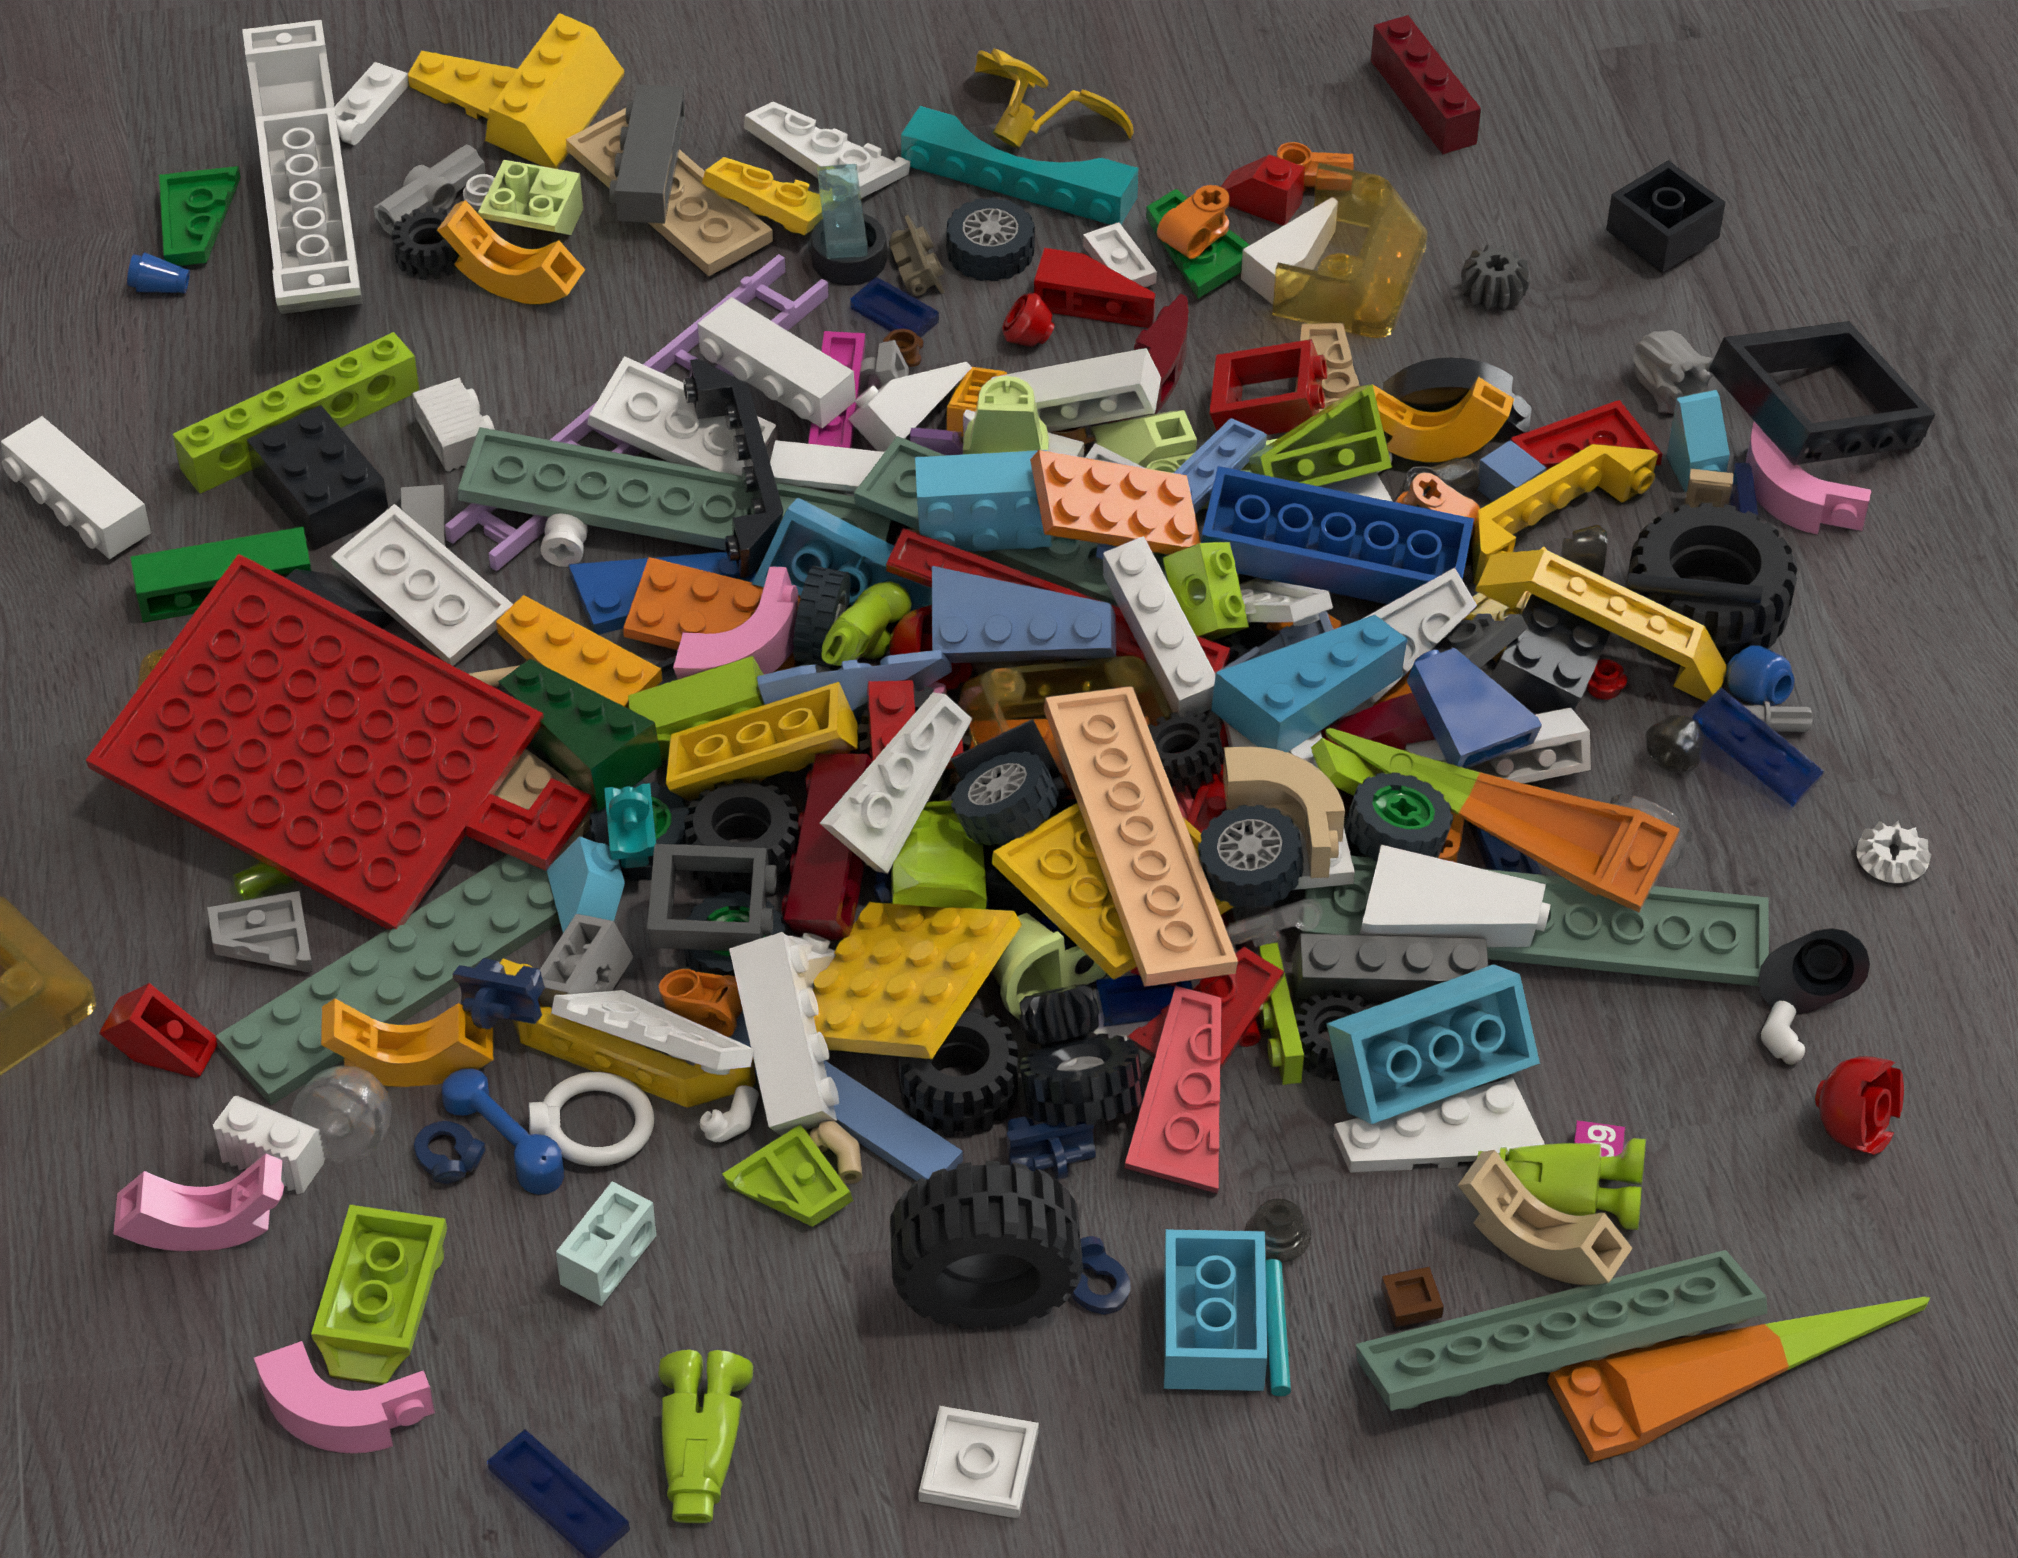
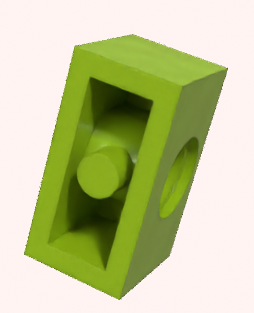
(1207, 589)

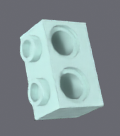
(606, 1243)

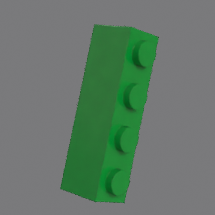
(181, 578)

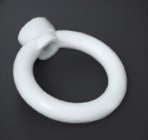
(545, 1118)

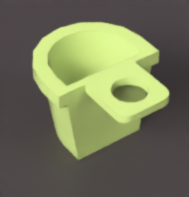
(1005, 419)
(1038, 963)

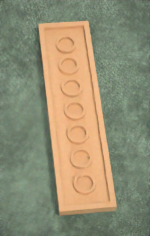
(1140, 837)

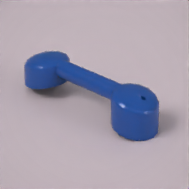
(535, 1156)

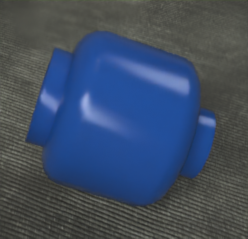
(1760, 676)

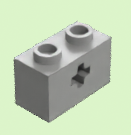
(585, 959)

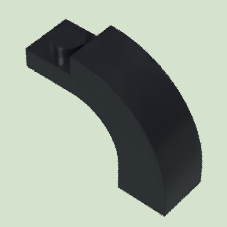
(1444, 382)

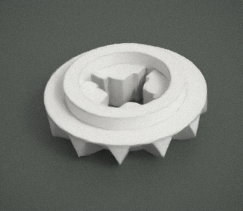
(1875, 854)

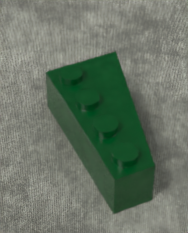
(585, 732)

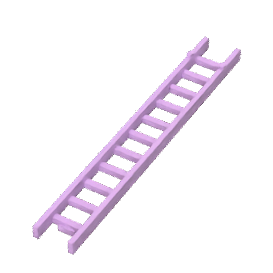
(514, 540)

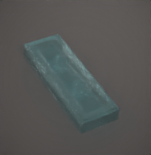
(842, 211)

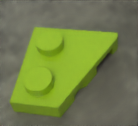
(791, 1178)

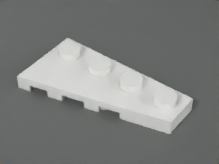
(893, 790)

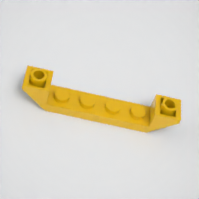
(1614, 469)
(1610, 607)
(604, 1052)

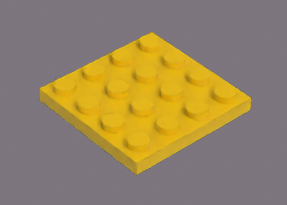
(1065, 880)
(907, 976)

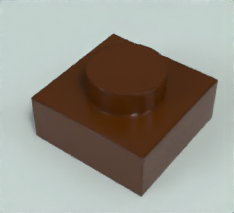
(1412, 1296)

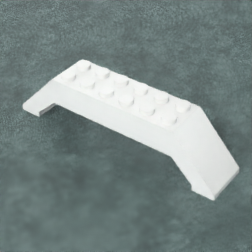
(302, 168)

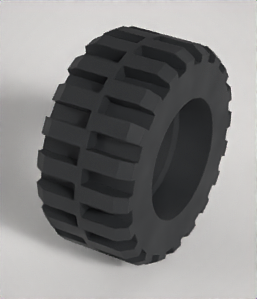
(1726, 547)
(985, 1245)

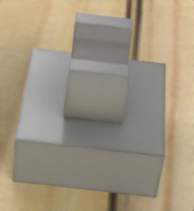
(886, 366)

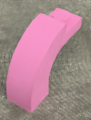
(1798, 496)
(765, 635)
(199, 1217)
(338, 1417)

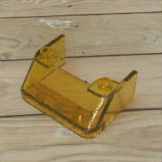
(1349, 289)
(1023, 690)
(40, 989)

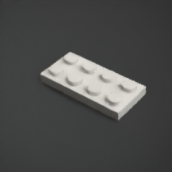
(654, 416)
(422, 585)

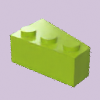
(1331, 445)
(699, 699)

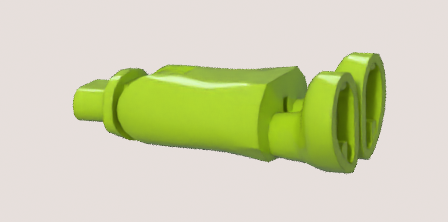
(863, 628)
(1569, 1174)
(697, 1438)

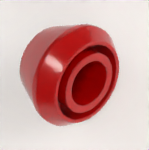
(1028, 321)

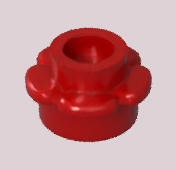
(1607, 680)

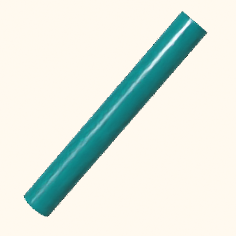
(1277, 1329)

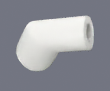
(1779, 1036)
(724, 1126)

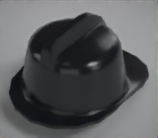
(1814, 970)

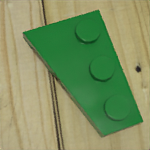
(194, 211)
(1214, 265)

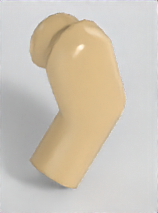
(846, 1147)

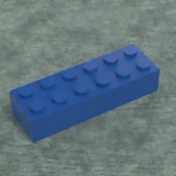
(1332, 536)

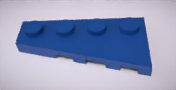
(610, 586)

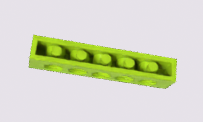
(345, 387)

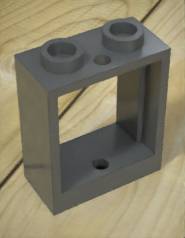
(708, 935)

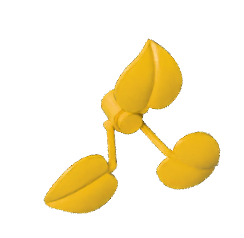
(1018, 117)

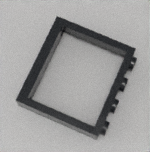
(1743, 369)

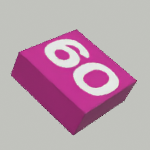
(1609, 1136)

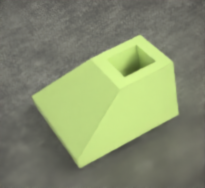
(534, 197)
(1148, 437)

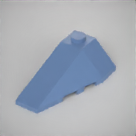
(853, 677)

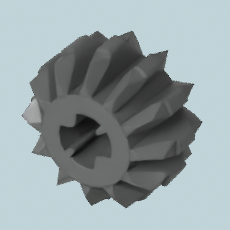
(1495, 277)

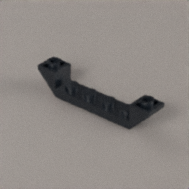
(724, 395)

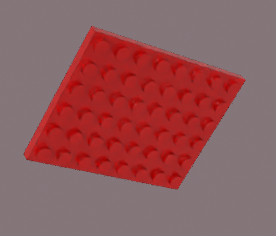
(316, 742)

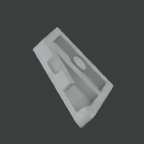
(263, 931)

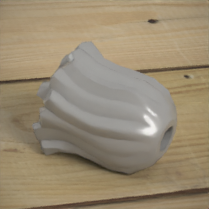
(1670, 368)

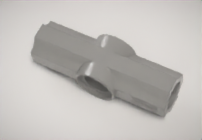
(430, 187)

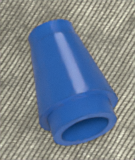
(156, 275)

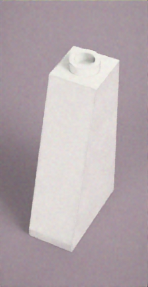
(1451, 900)

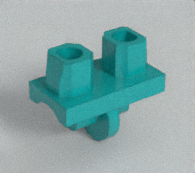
(630, 824)

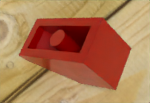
(1267, 188)
(158, 1032)

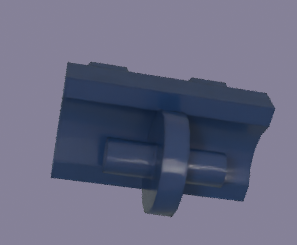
(496, 995)
(1049, 1145)

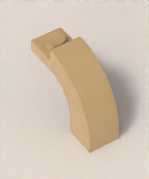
(1295, 789)
(1541, 1238)

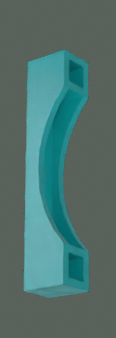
(1087, 188)

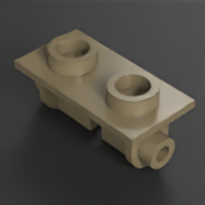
(915, 263)

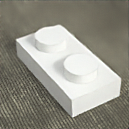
(1119, 252)

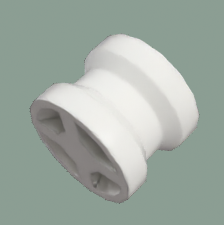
(563, 540)

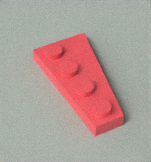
(1181, 1105)

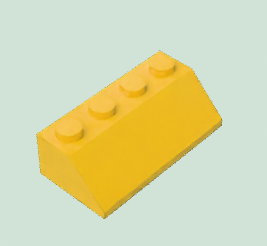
(554, 93)
(761, 741)

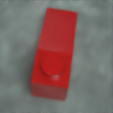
(1088, 289)

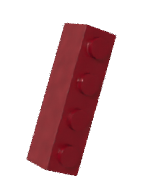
(1425, 84)
(823, 869)

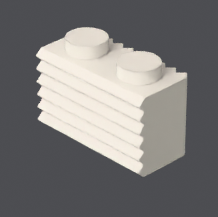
(450, 420)
(250, 1131)

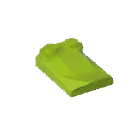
(939, 866)
(377, 1292)

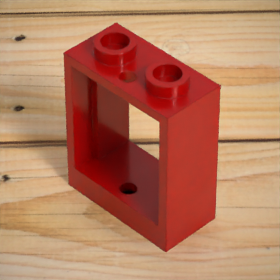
(1266, 364)

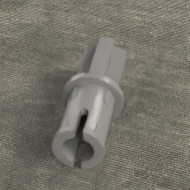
(1783, 718)

